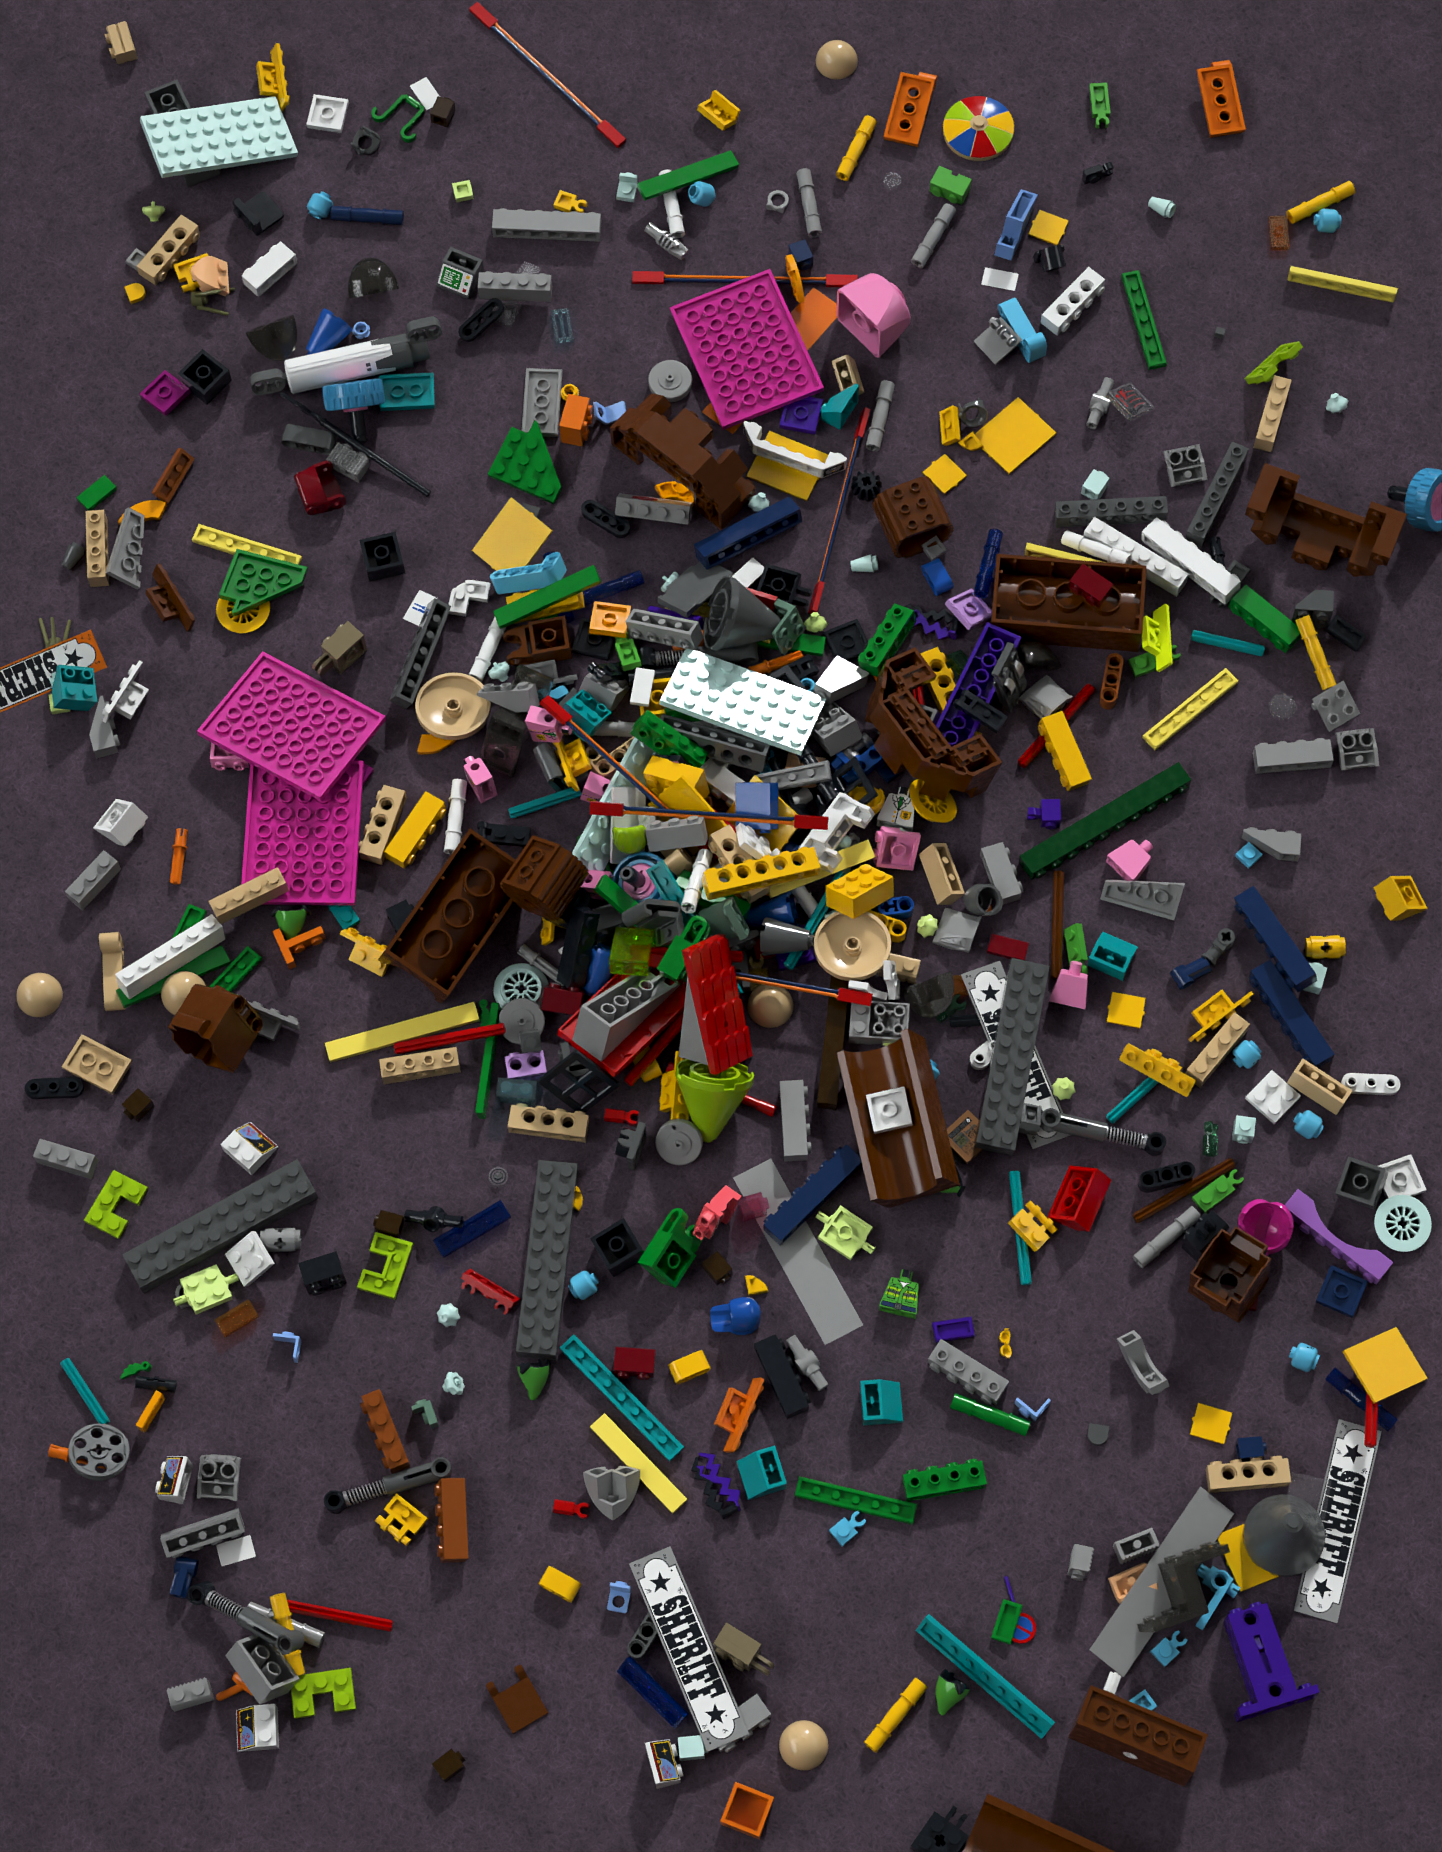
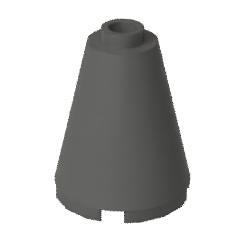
(783, 938)

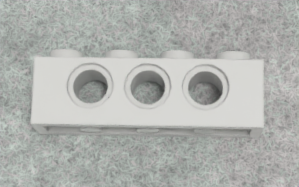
(1087, 280)

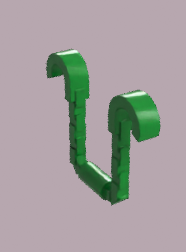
(412, 102)

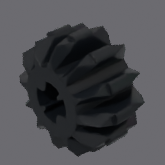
(859, 485)

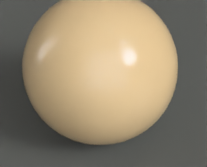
(836, 59)
(177, 989)
(39, 995)
(770, 1006)
(803, 1745)

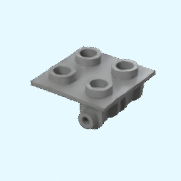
(997, 340)
(1335, 706)

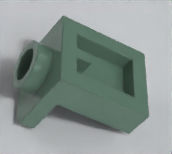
(429, 1414)

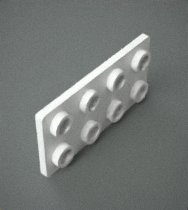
(632, 798)

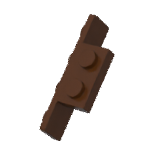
(167, 599)

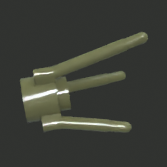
(200, 298)
(53, 640)

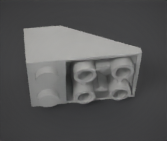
(835, 729)
(878, 1023)

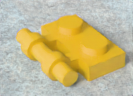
(183, 272)
(1029, 1229)
(406, 1515)

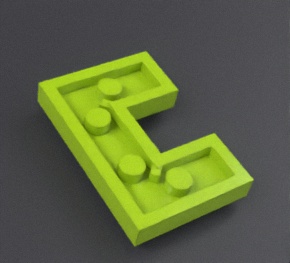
(1268, 367)
(101, 1213)
(397, 1256)
(335, 1681)

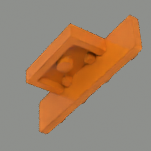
(735, 1413)

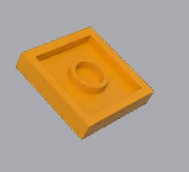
(609, 619)

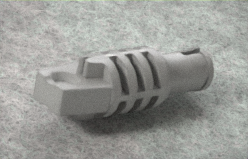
(667, 241)

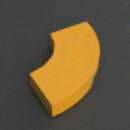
(795, 278)
(674, 491)
(150, 509)
(430, 744)

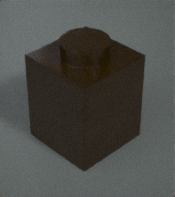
(442, 111)
(137, 1105)
(389, 1223)
(717, 1268)
(449, 1765)

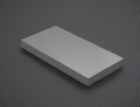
(542, 400)

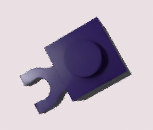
(1048, 813)

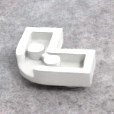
(468, 591)

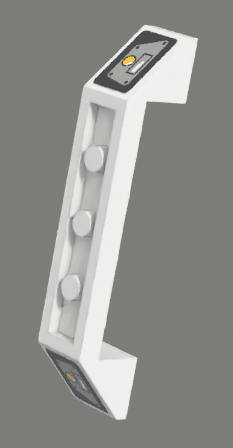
(835, 461)

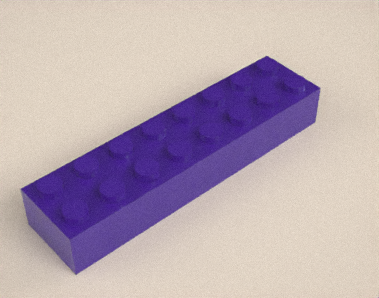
(977, 679)

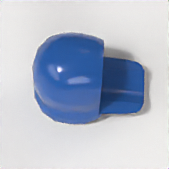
(738, 1317)

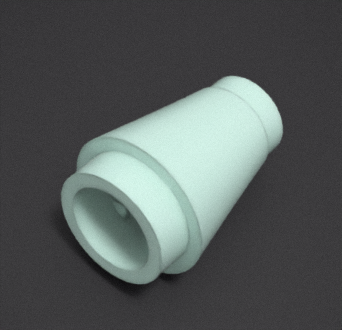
(1163, 207)
(865, 564)

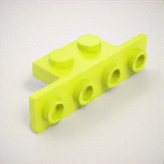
(1157, 637)

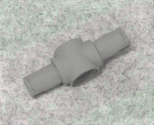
(1099, 403)
(807, 1362)

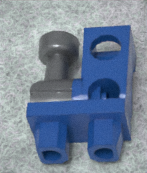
(869, 759)

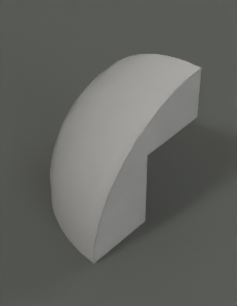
(612, 1489)

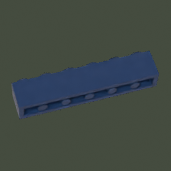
(747, 533)
(1275, 939)
(1290, 1014)
(812, 1195)

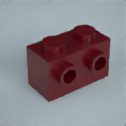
(1090, 586)
(562, 999)
(634, 1362)

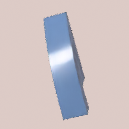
(1015, 224)

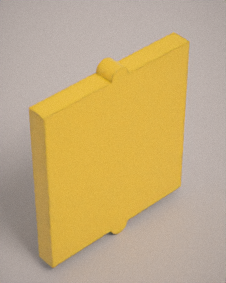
(1048, 227)
(944, 474)
(1126, 1010)
(1211, 1423)

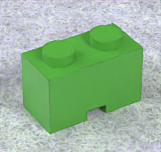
(950, 186)

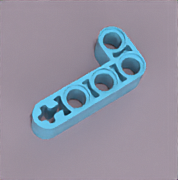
(1033, 344)
(529, 576)

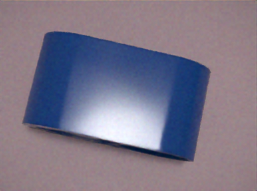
(937, 577)
(898, 902)

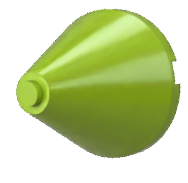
(712, 1097)

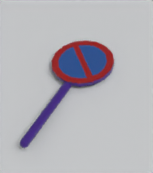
(1026, 1625)

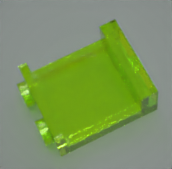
(631, 951)

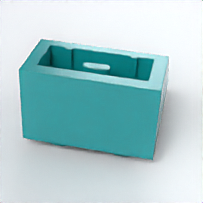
(74, 688)
(586, 712)
(1112, 956)
(881, 1402)
(762, 1473)

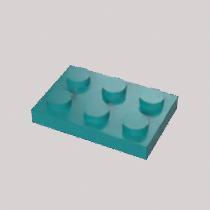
(408, 391)

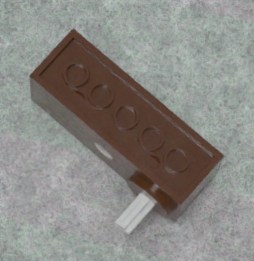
(1137, 1734)

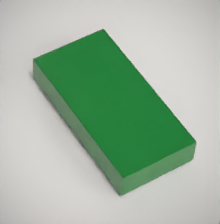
(96, 493)
(1007, 1621)

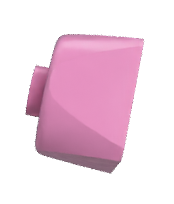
(873, 312)

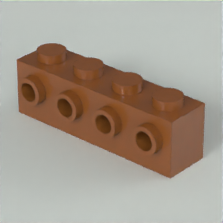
(387, 1435)
(452, 1520)

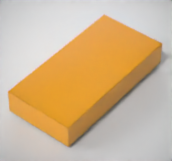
(150, 1411)

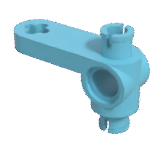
(1229, 1588)

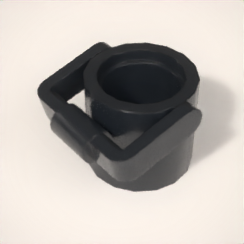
(1050, 258)

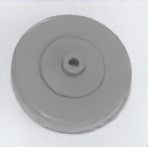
(670, 380)
(521, 1015)
(679, 1142)

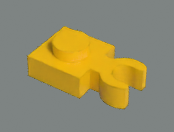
(567, 202)

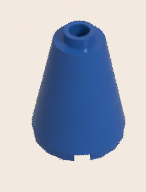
(327, 333)
(779, 908)
(598, 970)

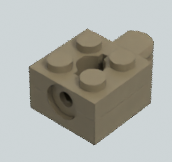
(340, 649)
(740, 1650)

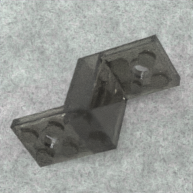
(508, 729)
(1183, 1587)

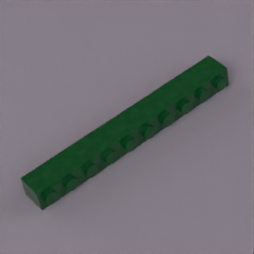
(1105, 821)

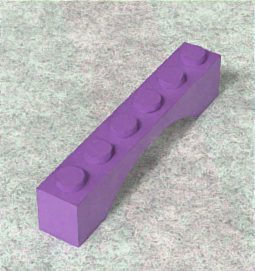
(1368, 1262)

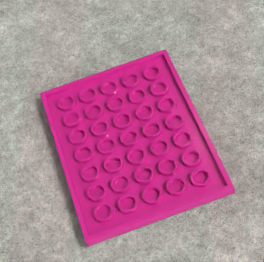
(746, 349)
(291, 726)
(305, 837)

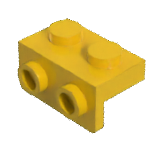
(719, 110)

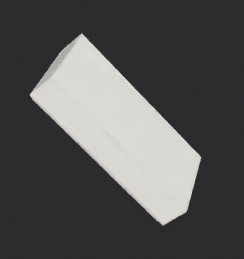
(642, 687)

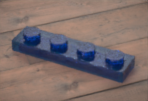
(472, 1229)
(652, 1692)

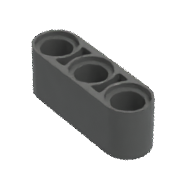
(308, 439)
(640, 1640)

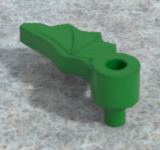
(485, 1013)
(135, 1368)

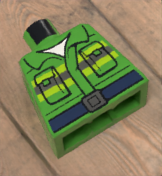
(901, 1296)

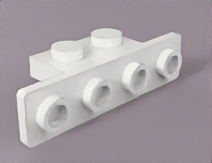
(129, 696)

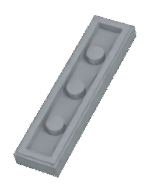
(798, 775)

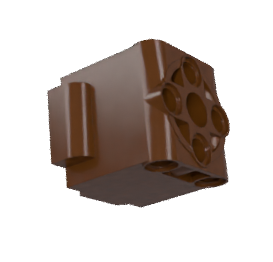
(215, 1026)
(1234, 1258)

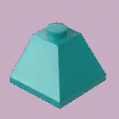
(840, 407)

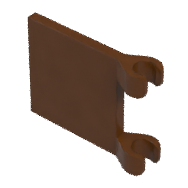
(518, 1703)

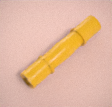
(856, 148)
(1322, 201)
(1315, 652)
(282, 1617)
(895, 1715)

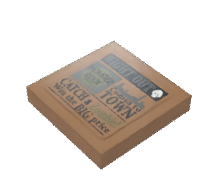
(963, 1135)

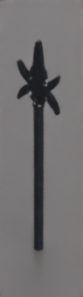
(344, 436)

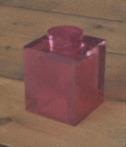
(753, 1206)

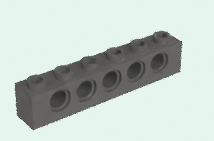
(1216, 494)
(1110, 511)
(420, 653)
(723, 745)

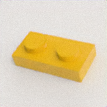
(949, 425)

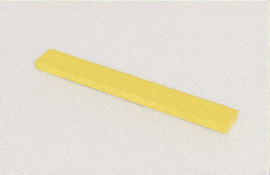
(402, 1031)

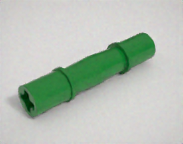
(990, 1414)

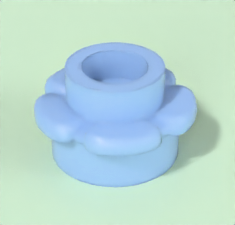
(361, 326)

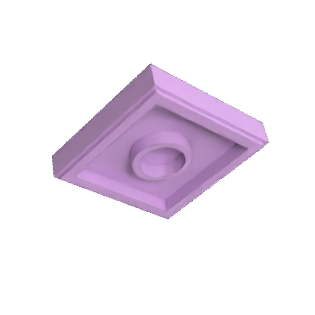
(969, 609)

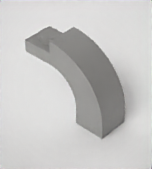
(1140, 1363)

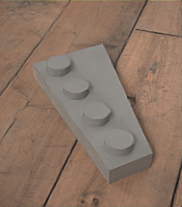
(126, 553)
(1149, 897)

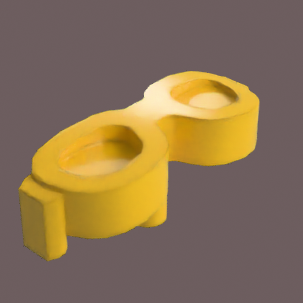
(1004, 1337)

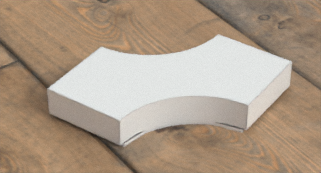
(891, 979)
(865, 987)

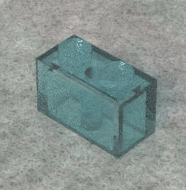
(516, 1091)

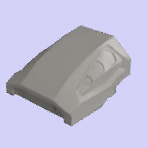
(1185, 465)
(1045, 697)
(1357, 749)
(956, 930)
(218, 1477)

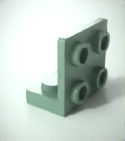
(789, 627)
(726, 919)

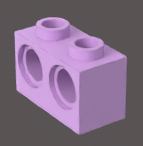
(526, 1071)

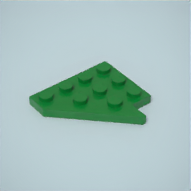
(527, 464)
(258, 579)

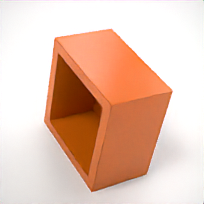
(575, 420)
(747, 1810)

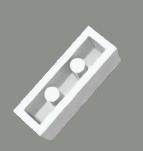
(269, 269)

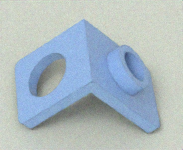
(609, 414)
(289, 1337)
(1028, 1412)
(619, 1589)

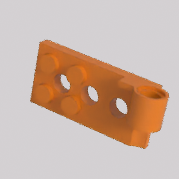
(1222, 72)
(925, 85)

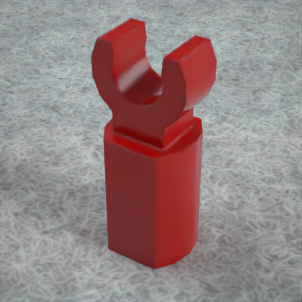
(620, 1116)
(569, 1508)

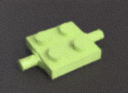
(845, 1232)
(205, 1289)

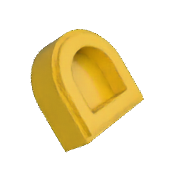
(135, 292)

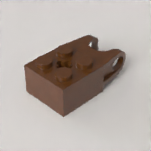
(540, 641)

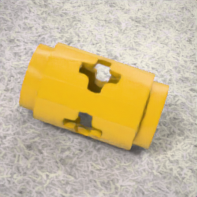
(1336, 948)

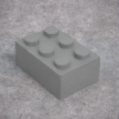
(262, 1668)

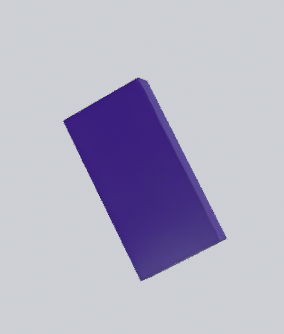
(953, 1329)

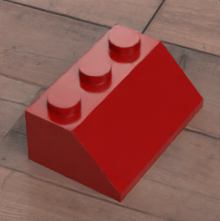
(1079, 1197)

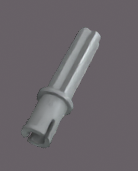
(535, 959)

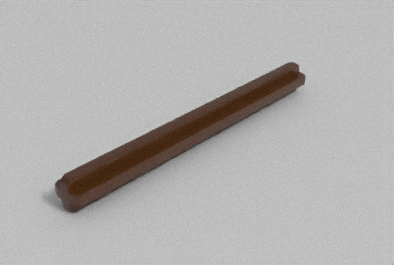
(1057, 924)
(1184, 1190)

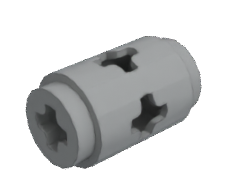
(290, 1239)

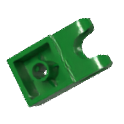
(672, 963)
(671, 1249)

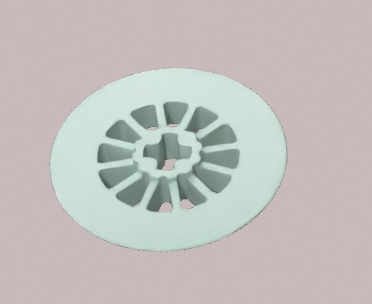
(517, 969)
(1414, 1206)

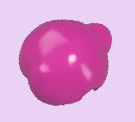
(1267, 1223)

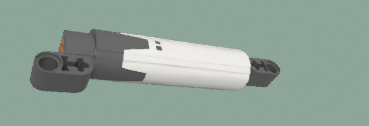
(351, 361)

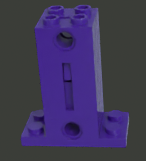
(1263, 1663)

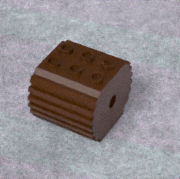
(912, 516)
(544, 878)

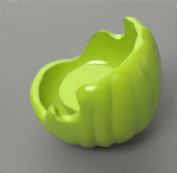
(630, 839)

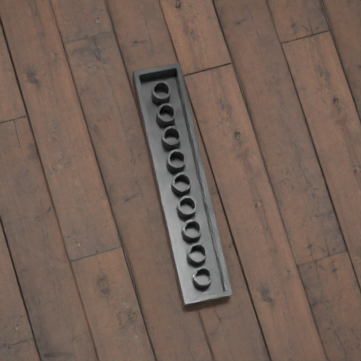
(1011, 1057)
(220, 1226)
(547, 1260)

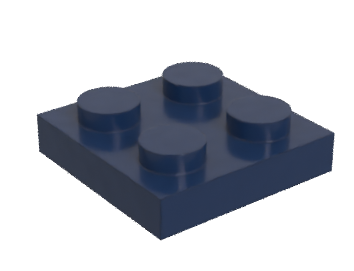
(1341, 1291)

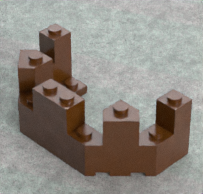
(681, 451)
(1321, 526)
(913, 741)

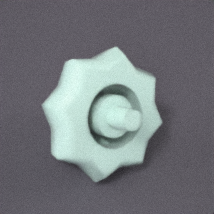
(1336, 403)
(758, 502)
(673, 576)
(499, 671)
(448, 1315)
(453, 1383)

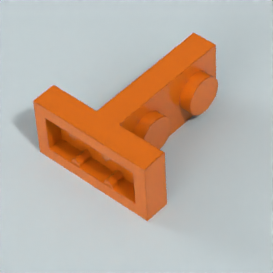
(298, 943)

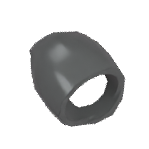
(979, 898)

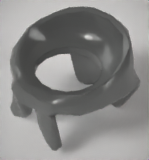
(364, 131)
(980, 419)

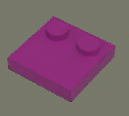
(165, 393)

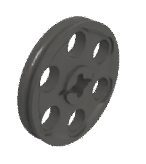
(90, 1454)

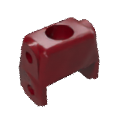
(319, 489)

